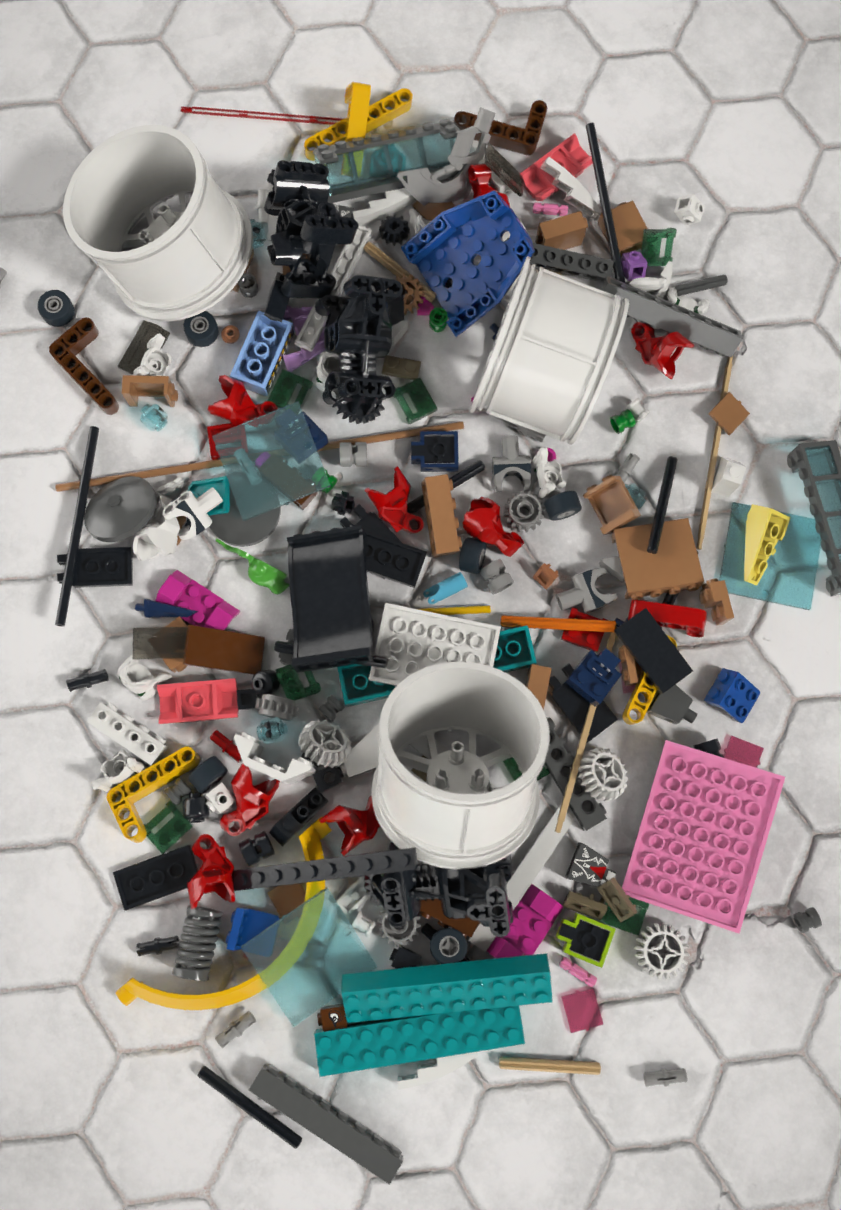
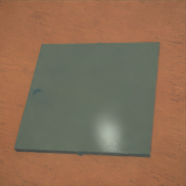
(271, 461)
(790, 571)
(307, 954)

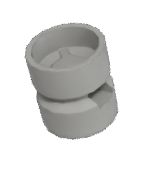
(353, 454)
(496, 576)

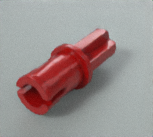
(225, 744)

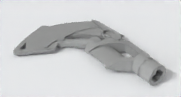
(428, 189)

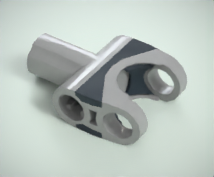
(511, 464)
(585, 592)

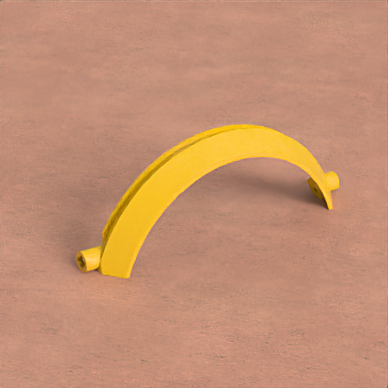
(132, 989)

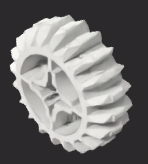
(324, 743)
(606, 772)
(662, 958)

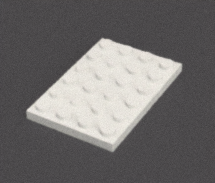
(423, 639)

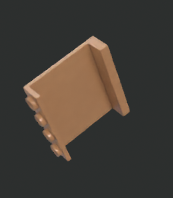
(669, 570)

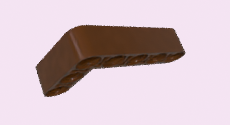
(506, 131)
(68, 357)

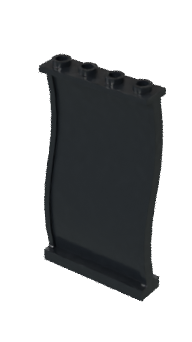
(330, 599)

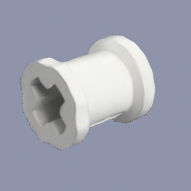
(637, 410)
(364, 924)

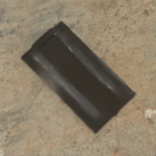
(503, 169)
(138, 346)
(159, 642)

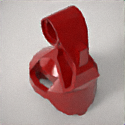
(479, 177)
(657, 350)
(238, 406)
(393, 505)
(484, 523)
(251, 801)
(354, 823)
(213, 875)

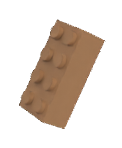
(440, 515)

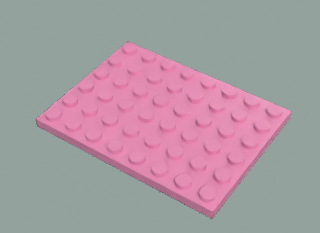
(702, 835)

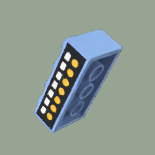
(262, 353)

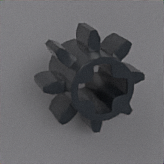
(343, 503)

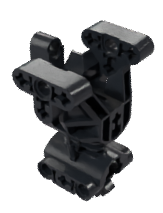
(306, 227)
(360, 336)
(460, 891)

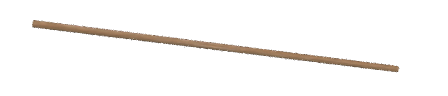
(217, 463)

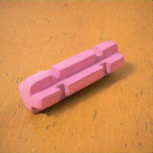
(550, 209)
(578, 972)

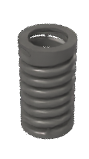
(207, 940)

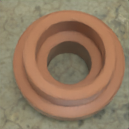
(233, 338)

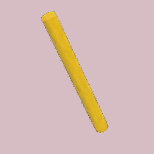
(459, 610)

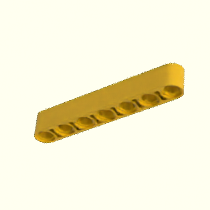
(377, 108)

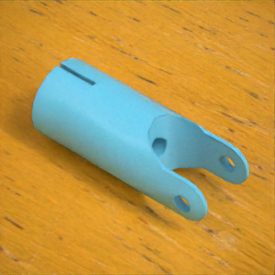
(446, 588)

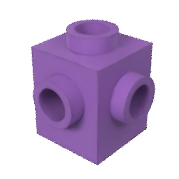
(633, 265)

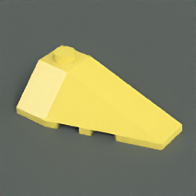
(762, 533)

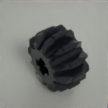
(394, 230)

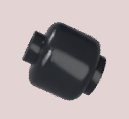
(265, 682)
(195, 808)

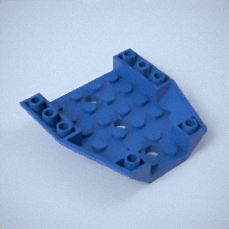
(448, 251)

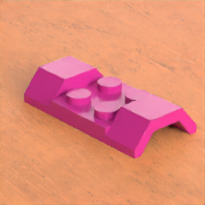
(186, 593)
(531, 923)

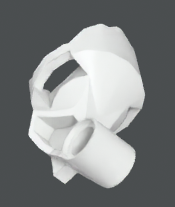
(158, 535)

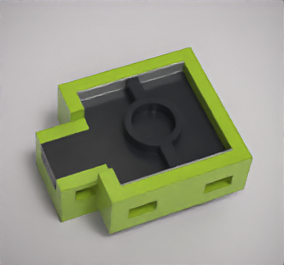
(586, 939)

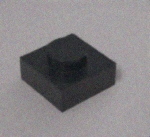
(246, 699)

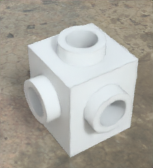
(689, 209)
(214, 793)

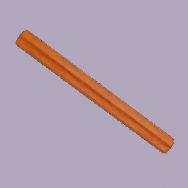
(558, 623)

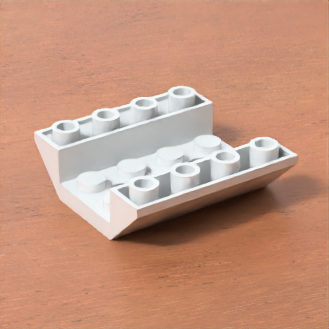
(251, 750)

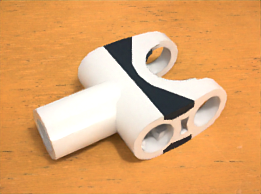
(194, 510)

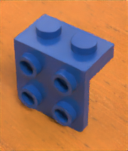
(733, 694)
(246, 925)

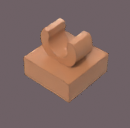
(545, 576)

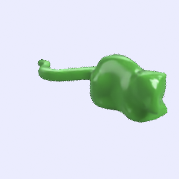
(261, 572)

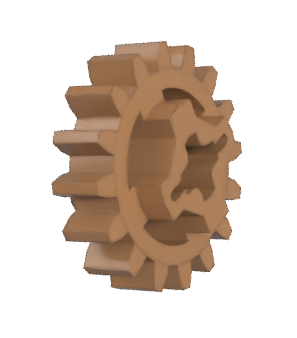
(413, 295)

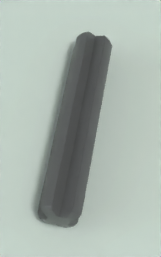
(701, 285)

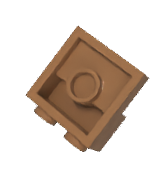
(715, 596)

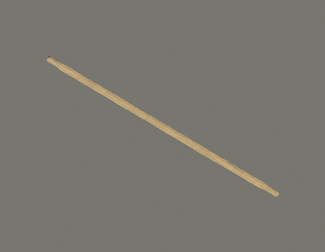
(709, 483)
(579, 753)

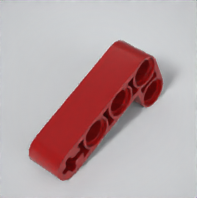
(673, 616)

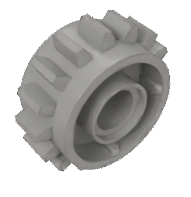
(521, 521)
(276, 706)
(395, 934)

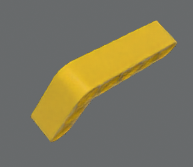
(358, 98)
(634, 704)
(147, 787)

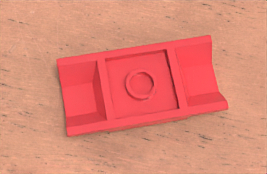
(567, 154)
(198, 701)

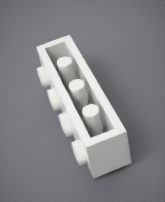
(128, 734)

